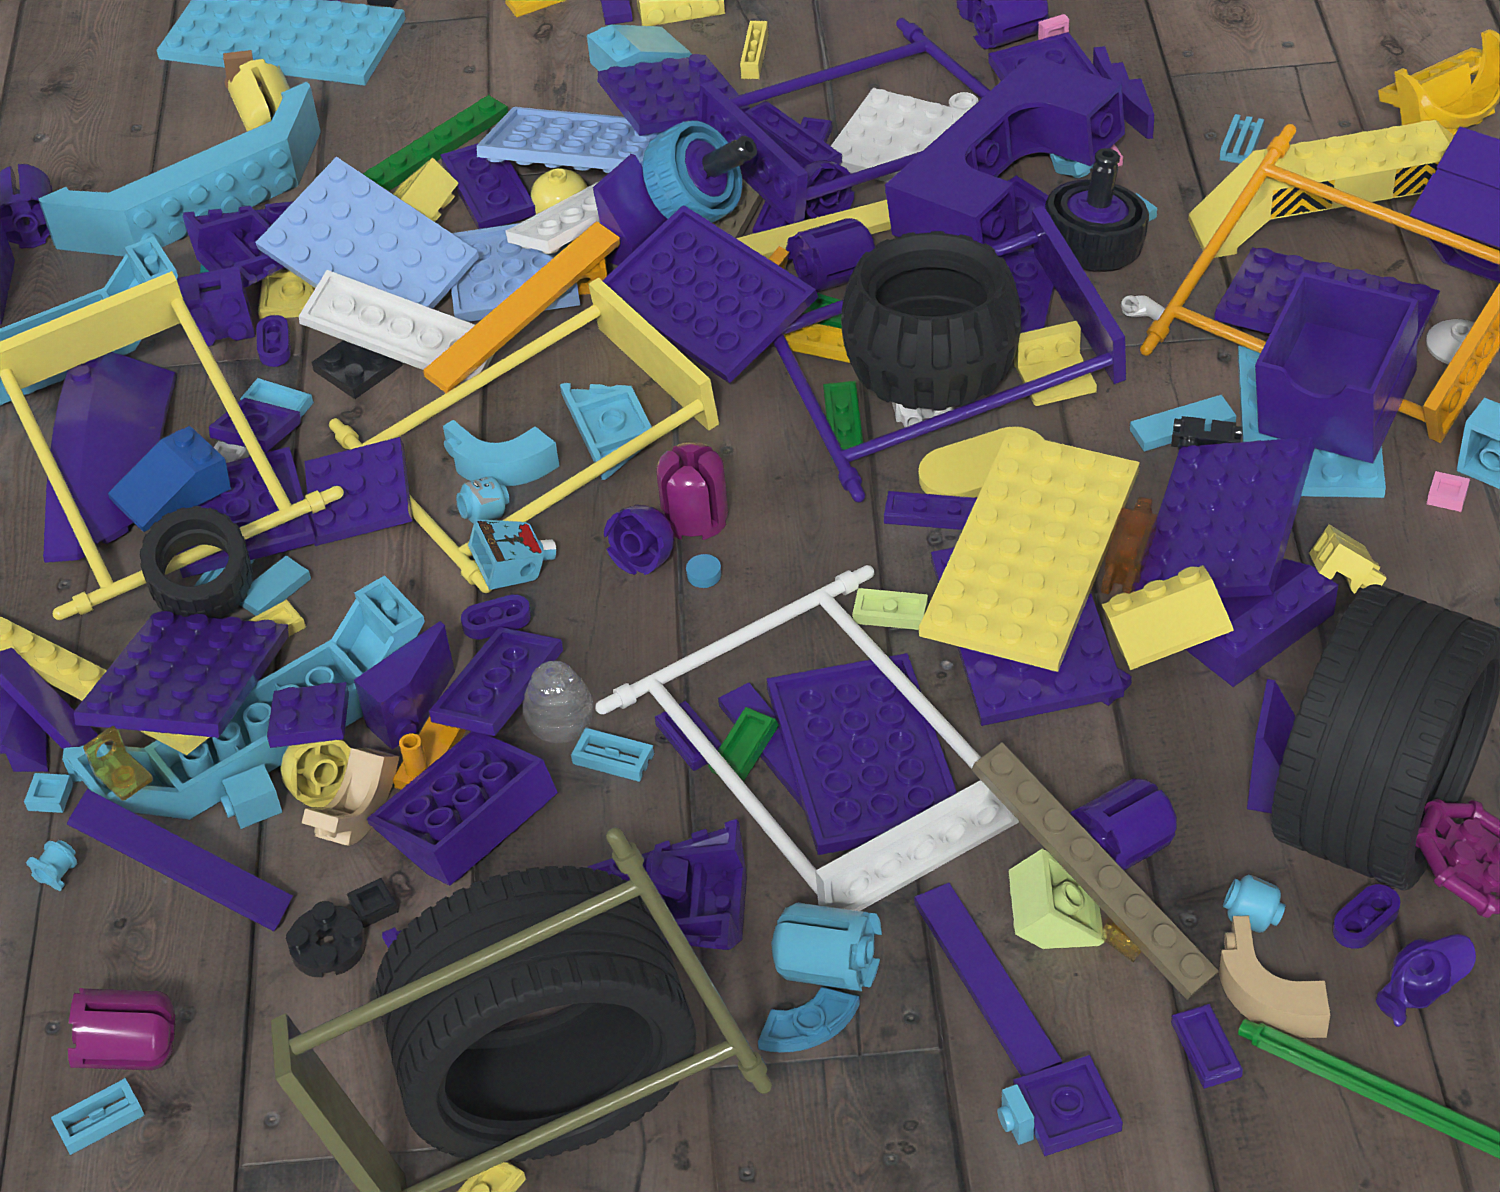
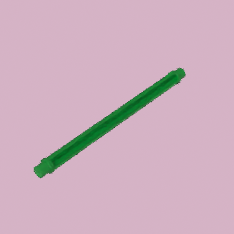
(1372, 1086)

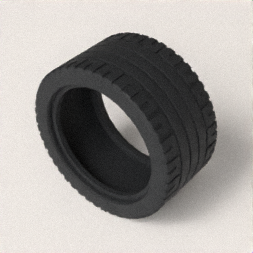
(1385, 731)
(484, 1084)

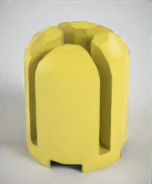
(255, 102)

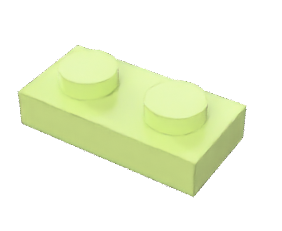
(889, 608)

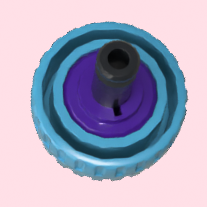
(696, 169)

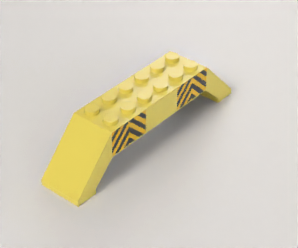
(1364, 164)

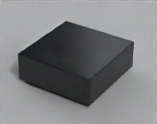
(372, 902)

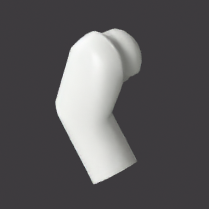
(1141, 307)

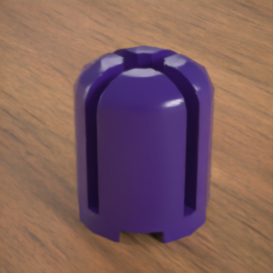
(1005, 20)
(24, 203)
(829, 252)
(1129, 821)

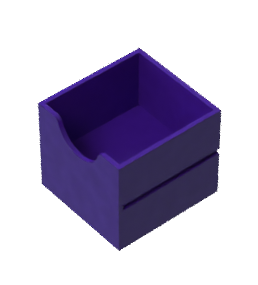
(1465, 200)
(1337, 366)

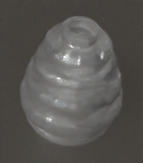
(557, 703)

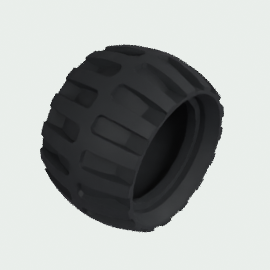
(931, 320)

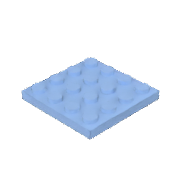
(499, 273)

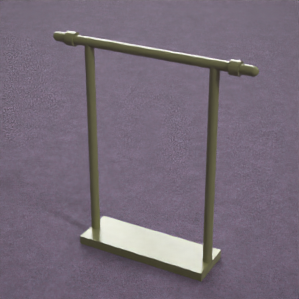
(359, 1148)

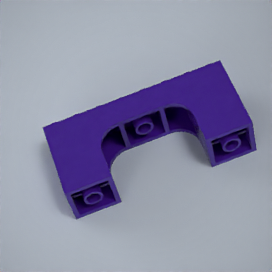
(1029, 111)

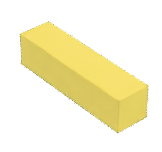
(754, 50)

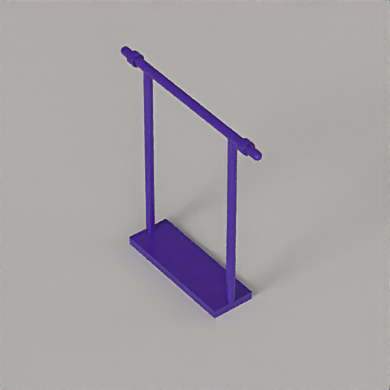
(775, 172)
(1077, 294)

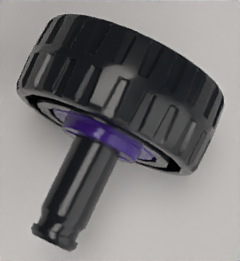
(1099, 218)

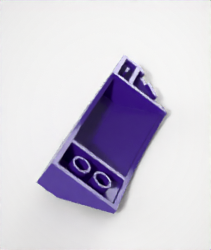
(102, 428)

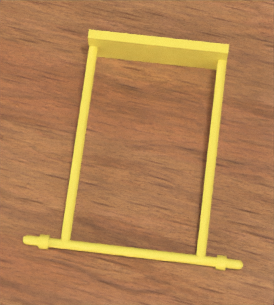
(98, 331)
(636, 339)

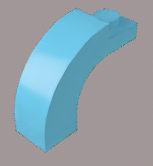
(508, 462)

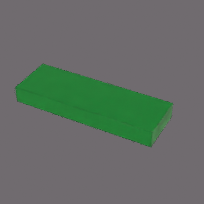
(843, 412)

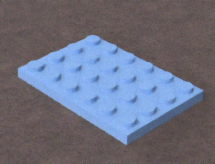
(563, 139)
(366, 235)

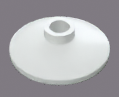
(1446, 338)

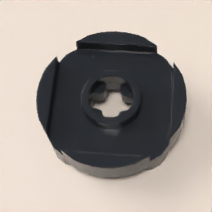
(320, 922)

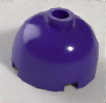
(841, 200)
(639, 538)

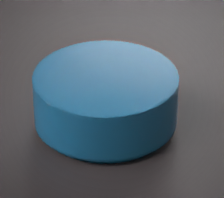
(703, 571)

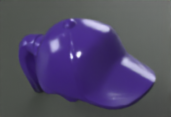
(1424, 973)

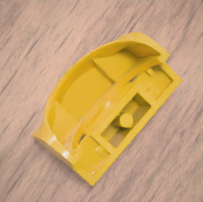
(1446, 90)

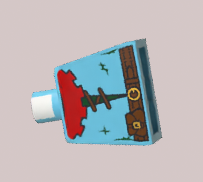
(508, 552)

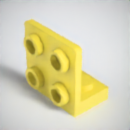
(1049, 351)

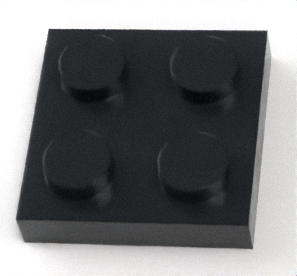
(354, 368)

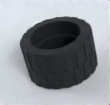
(191, 528)

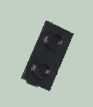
(1190, 432)

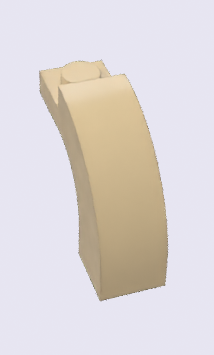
(362, 792)
(1286, 1005)

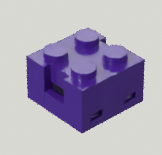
(218, 304)

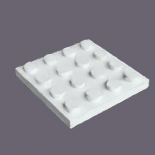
(891, 128)

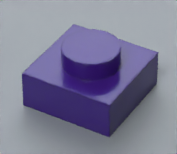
(667, 874)

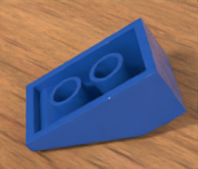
(172, 475)

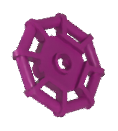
(1461, 847)

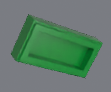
(747, 741)

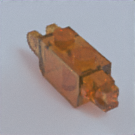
(1130, 547)

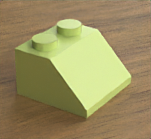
(1052, 906)

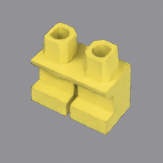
(1341, 553)

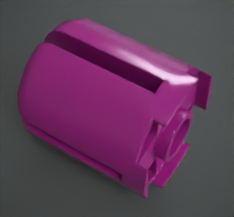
(693, 490)
(121, 1029)

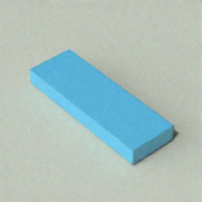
(1158, 428)

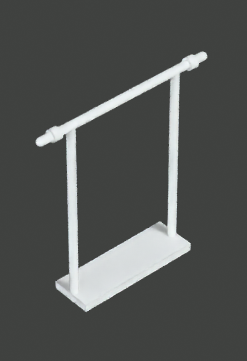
(892, 857)

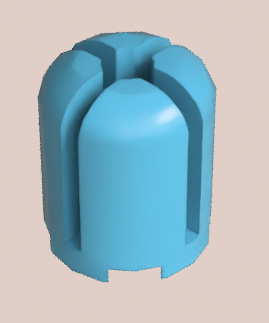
(826, 946)

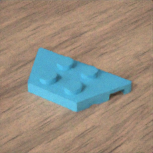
(606, 418)

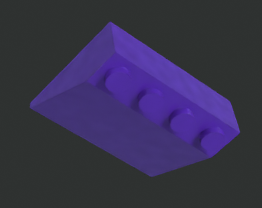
(1268, 623)
(464, 805)

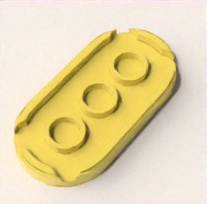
(964, 466)

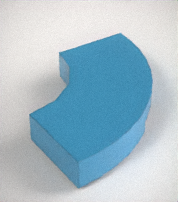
(808, 1024)

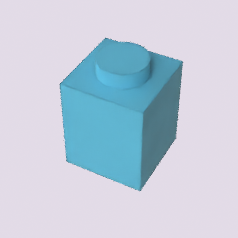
(250, 797)

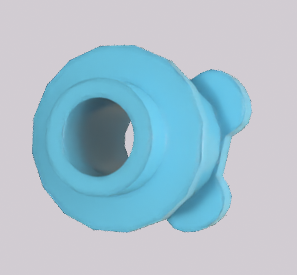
(53, 864)

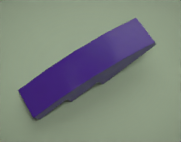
(1136, 103)

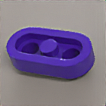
(273, 340)
(485, 618)
(1363, 918)

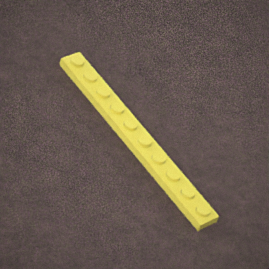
(72, 674)

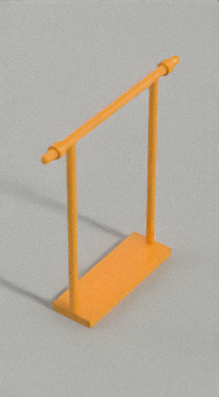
(1465, 367)

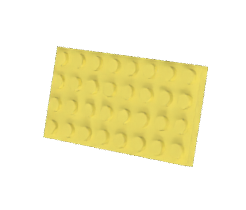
(1030, 551)

